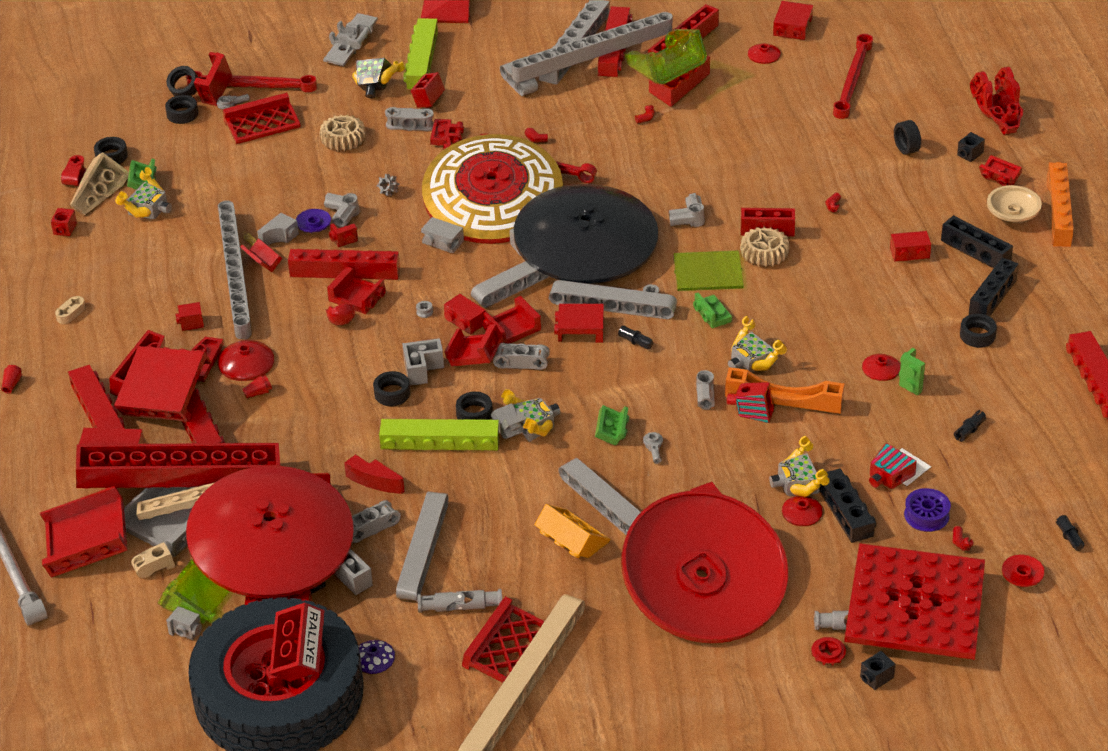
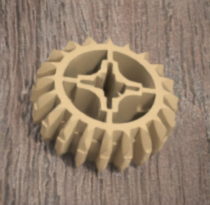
(342, 132)
(764, 246)

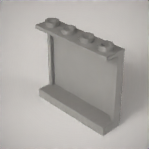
(161, 528)

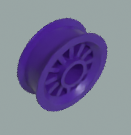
(927, 509)

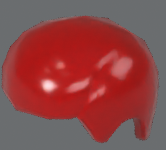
(340, 314)

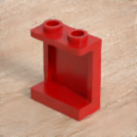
(792, 20)
(216, 81)
(355, 291)
(580, 320)
(515, 322)
(474, 348)

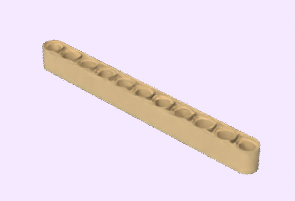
(524, 675)

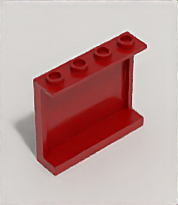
(161, 383)
(84, 531)

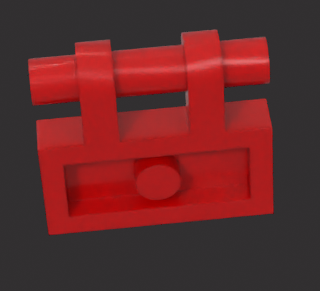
(442, 129)

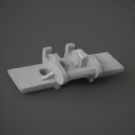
(349, 38)

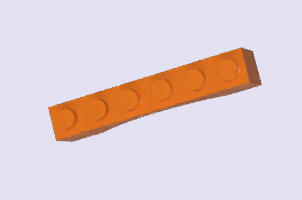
(1061, 204)
(822, 397)

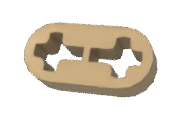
(70, 310)

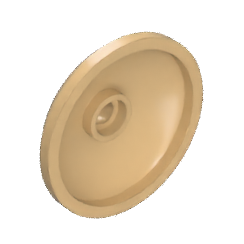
(1014, 203)

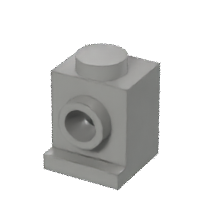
(184, 623)

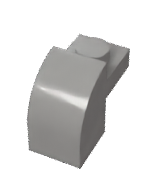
(509, 421)

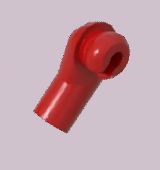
(647, 116)
(535, 137)
(831, 202)
(958, 540)

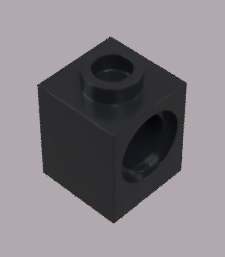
(971, 147)
(877, 670)

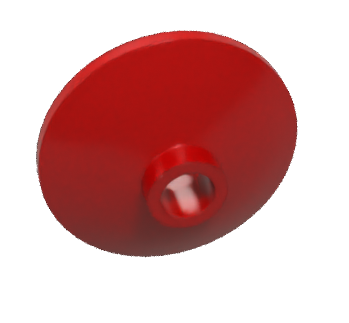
(764, 53)
(881, 367)
(802, 511)
(1023, 570)

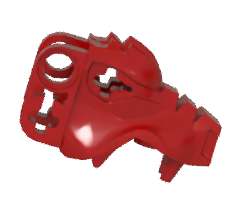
(1003, 105)

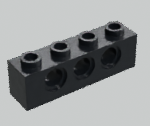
(975, 241)
(994, 288)
(848, 507)

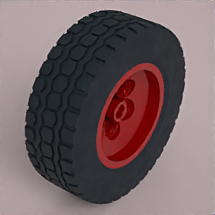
(256, 711)

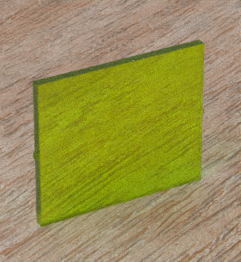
(708, 270)

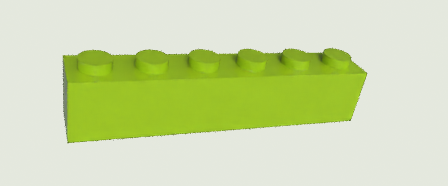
(421, 51)
(439, 434)

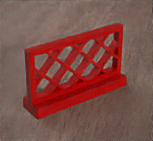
(258, 109)
(492, 629)

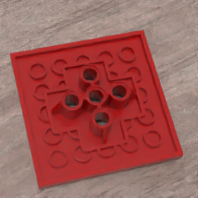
(915, 601)

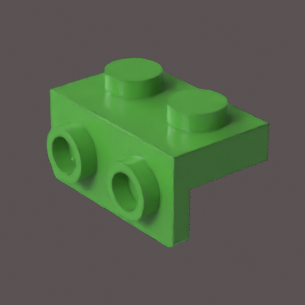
(134, 179)
(911, 372)
(612, 424)

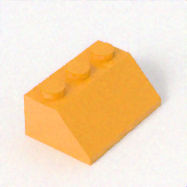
(570, 531)

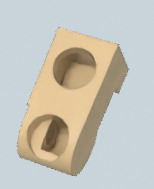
(152, 560)

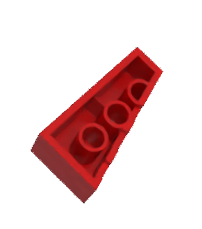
(677, 88)
(117, 378)

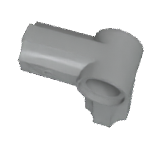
(346, 206)
(691, 215)

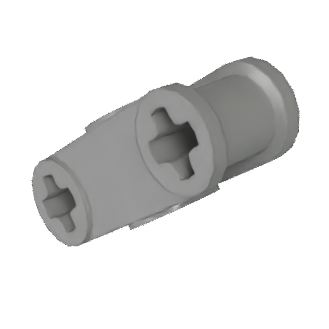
(409, 119)
(521, 356)
(374, 520)

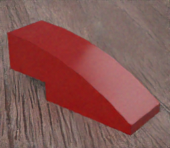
(373, 475)

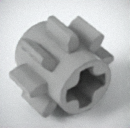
(383, 185)

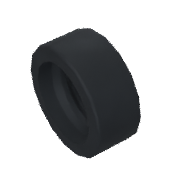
(177, 73)
(184, 116)
(907, 137)
(112, 143)
(978, 321)
(391, 398)
(474, 399)

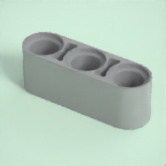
(522, 88)

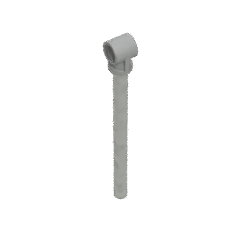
(28, 601)

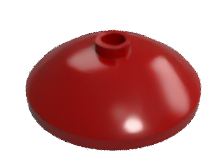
(245, 360)

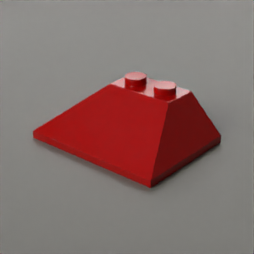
(446, 11)

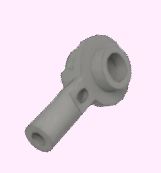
(229, 101)
(653, 443)

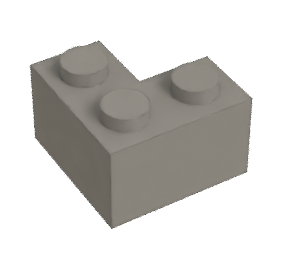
(421, 357)

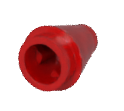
(11, 377)
(257, 387)

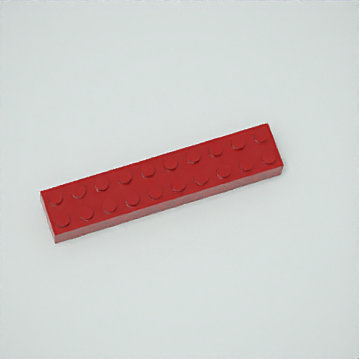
(167, 464)

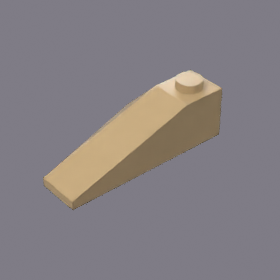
(98, 183)

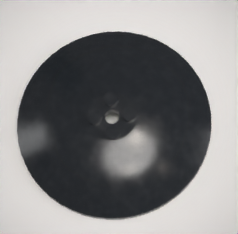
(563, 245)

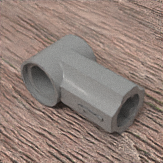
(705, 389)

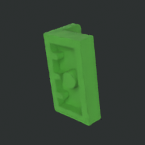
(711, 310)

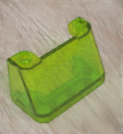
(682, 53)
(193, 592)

